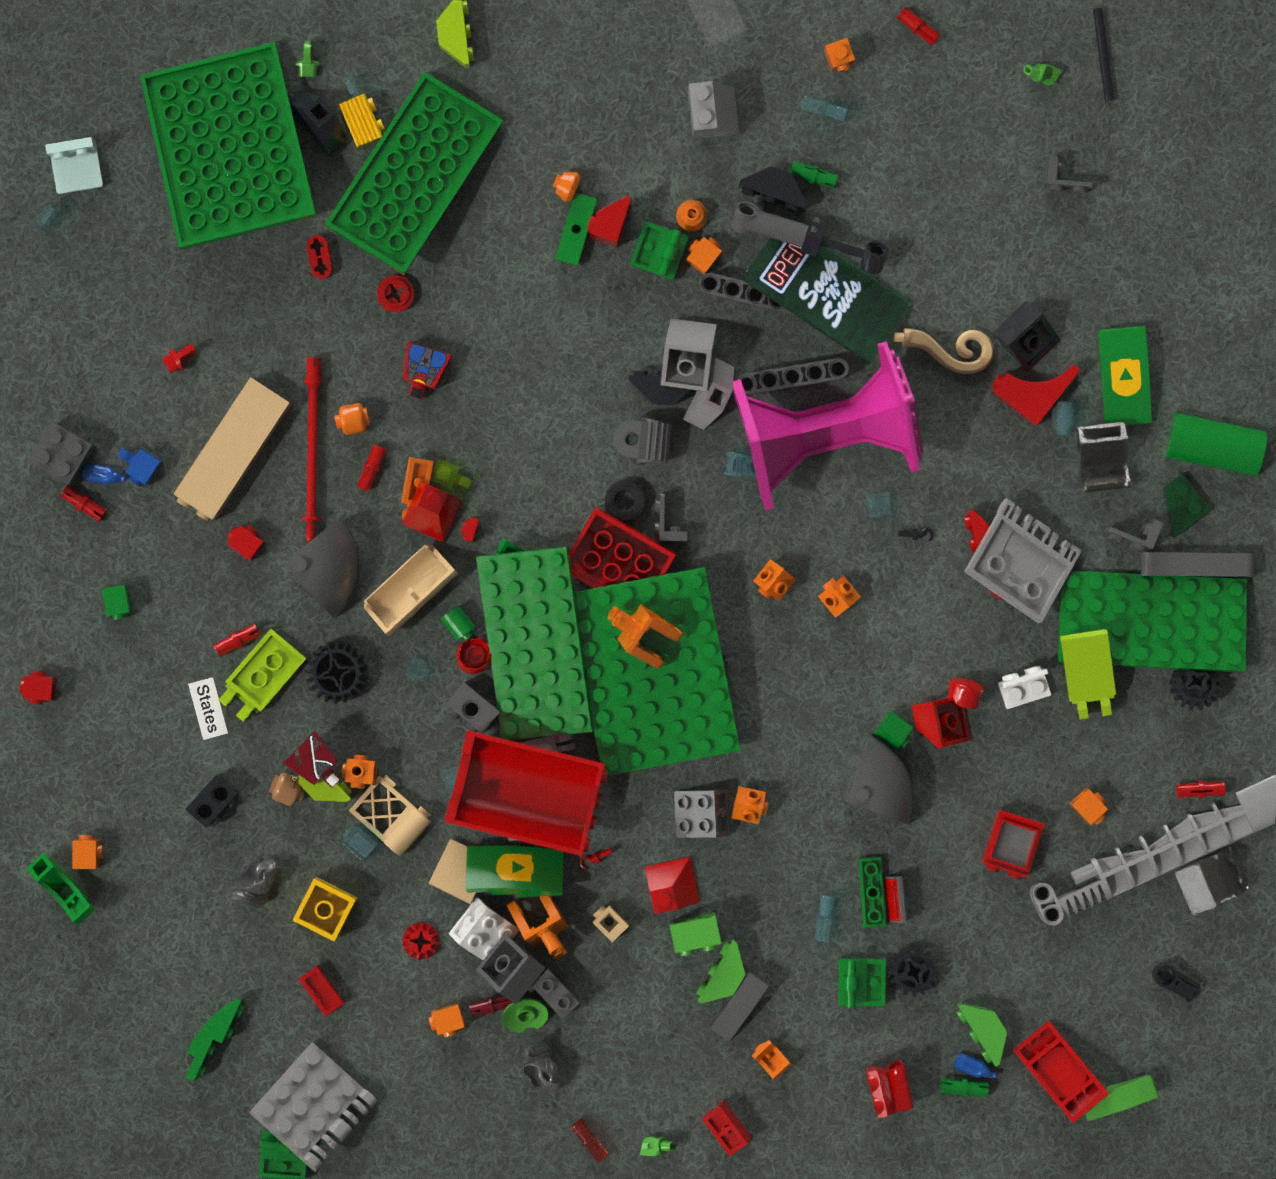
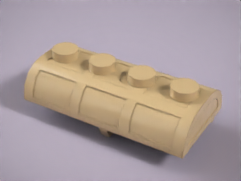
(409, 589)

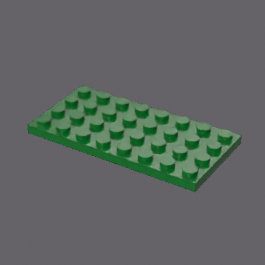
(414, 173)
(1159, 619)
(535, 643)

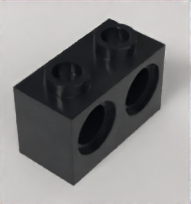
(209, 797)

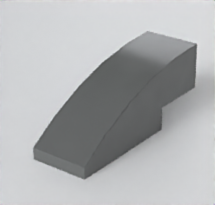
(739, 1006)

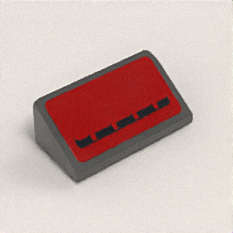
(895, 899)

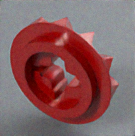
(399, 283)
(413, 932)

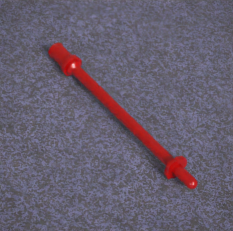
(313, 383)

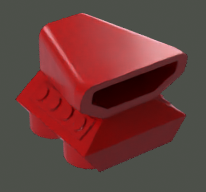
(889, 1088)

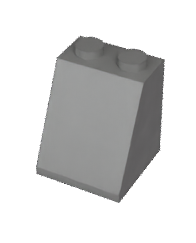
(712, 109)
(688, 354)

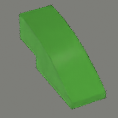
(1124, 1096)

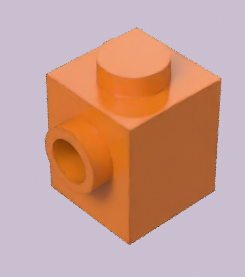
(839, 55)
(703, 254)
(1090, 806)
(86, 852)
(447, 1020)

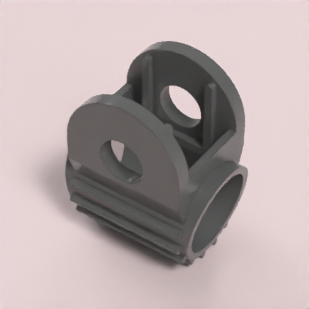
(652, 443)

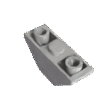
(710, 404)

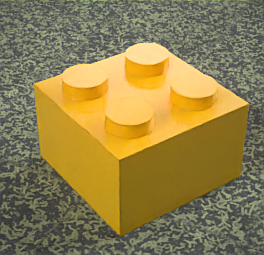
(325, 909)

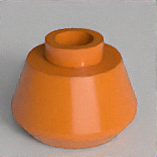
(566, 185)
(698, 219)

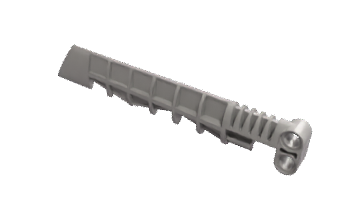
(1179, 846)

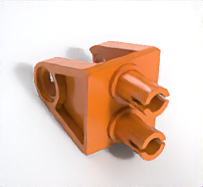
(635, 626)
(545, 933)

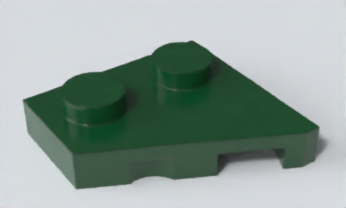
(1183, 504)

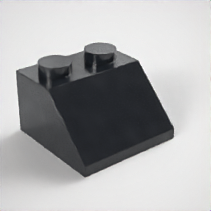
(1027, 335)

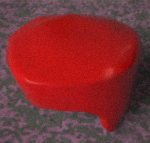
(473, 656)
(965, 692)

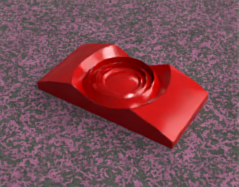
(1061, 1072)

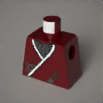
(314, 761)

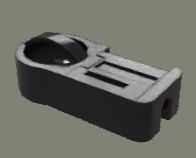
(1177, 983)

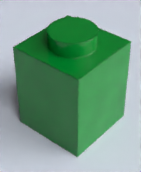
(117, 601)
(893, 731)

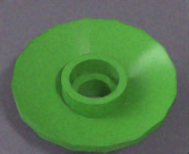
(525, 1014)

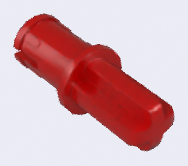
(918, 26)
(371, 468)

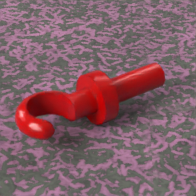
(596, 857)

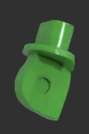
(308, 67)
(1042, 72)
(657, 1146)

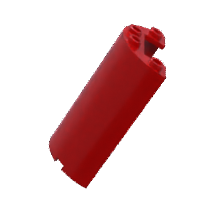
(526, 793)

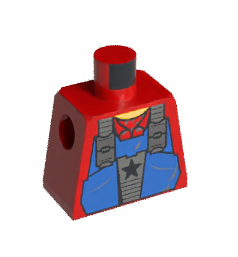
(424, 368)

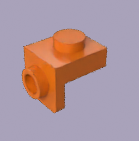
(771, 1059)

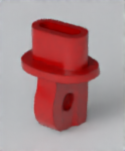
(174, 360)

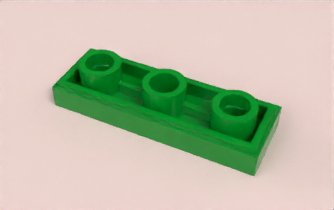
(579, 215)
(872, 906)

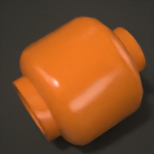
(352, 419)

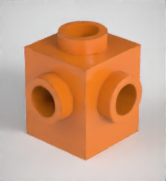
(773, 581)
(838, 595)
(368, 771)
(749, 805)

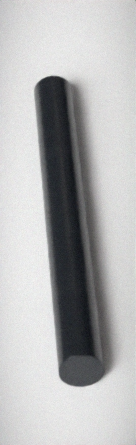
(1103, 54)

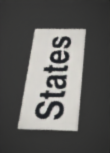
(208, 708)

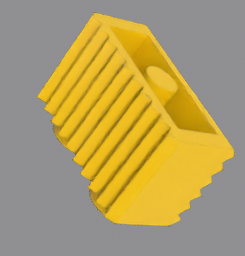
(361, 120)

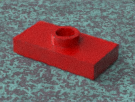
(321, 990)

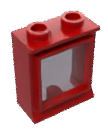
(1012, 844)

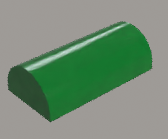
(1216, 444)

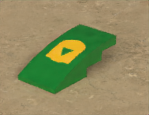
(1124, 375)
(515, 870)

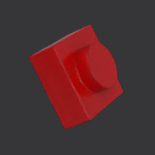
(469, 529)

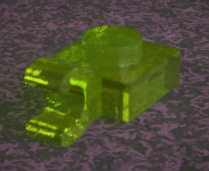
(447, 474)

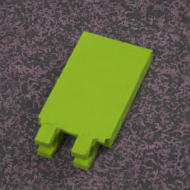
(1088, 670)
(262, 674)

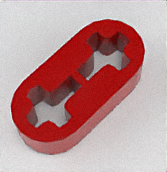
(325, 256)

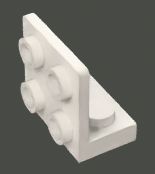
(1024, 688)
(481, 929)

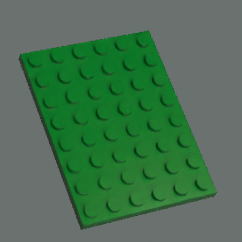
(227, 146)
(649, 713)

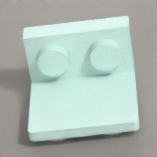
(75, 165)

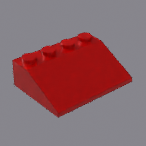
(616, 552)

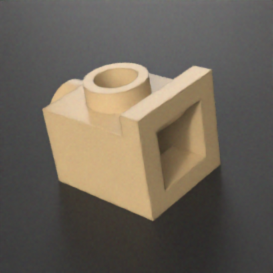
(610, 931)

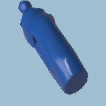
(101, 474)
(973, 1066)

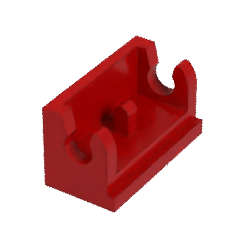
(726, 1128)

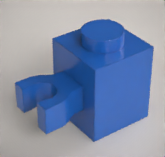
(142, 466)

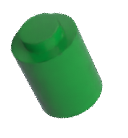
(458, 624)

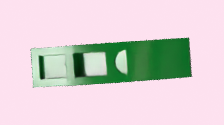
(216, 1029)

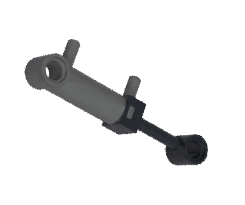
(752, 218)

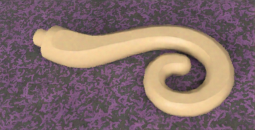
(919, 339)

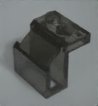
(1103, 457)
(1212, 880)

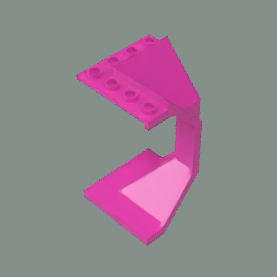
(877, 414)

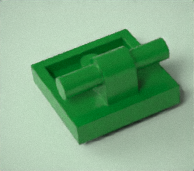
(659, 250)
(861, 982)
(278, 1160)

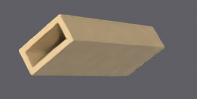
(231, 450)

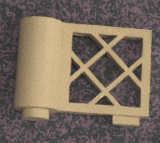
(407, 825)

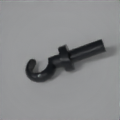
(915, 534)

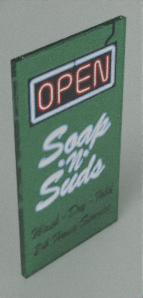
(829, 295)

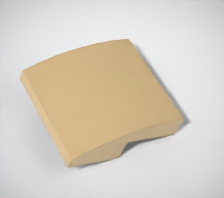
(451, 872)

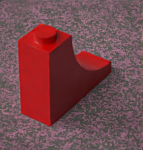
(1032, 399)

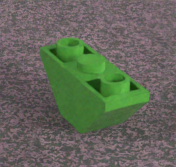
(725, 975)
(985, 1029)

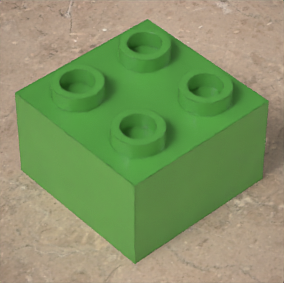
(695, 933)

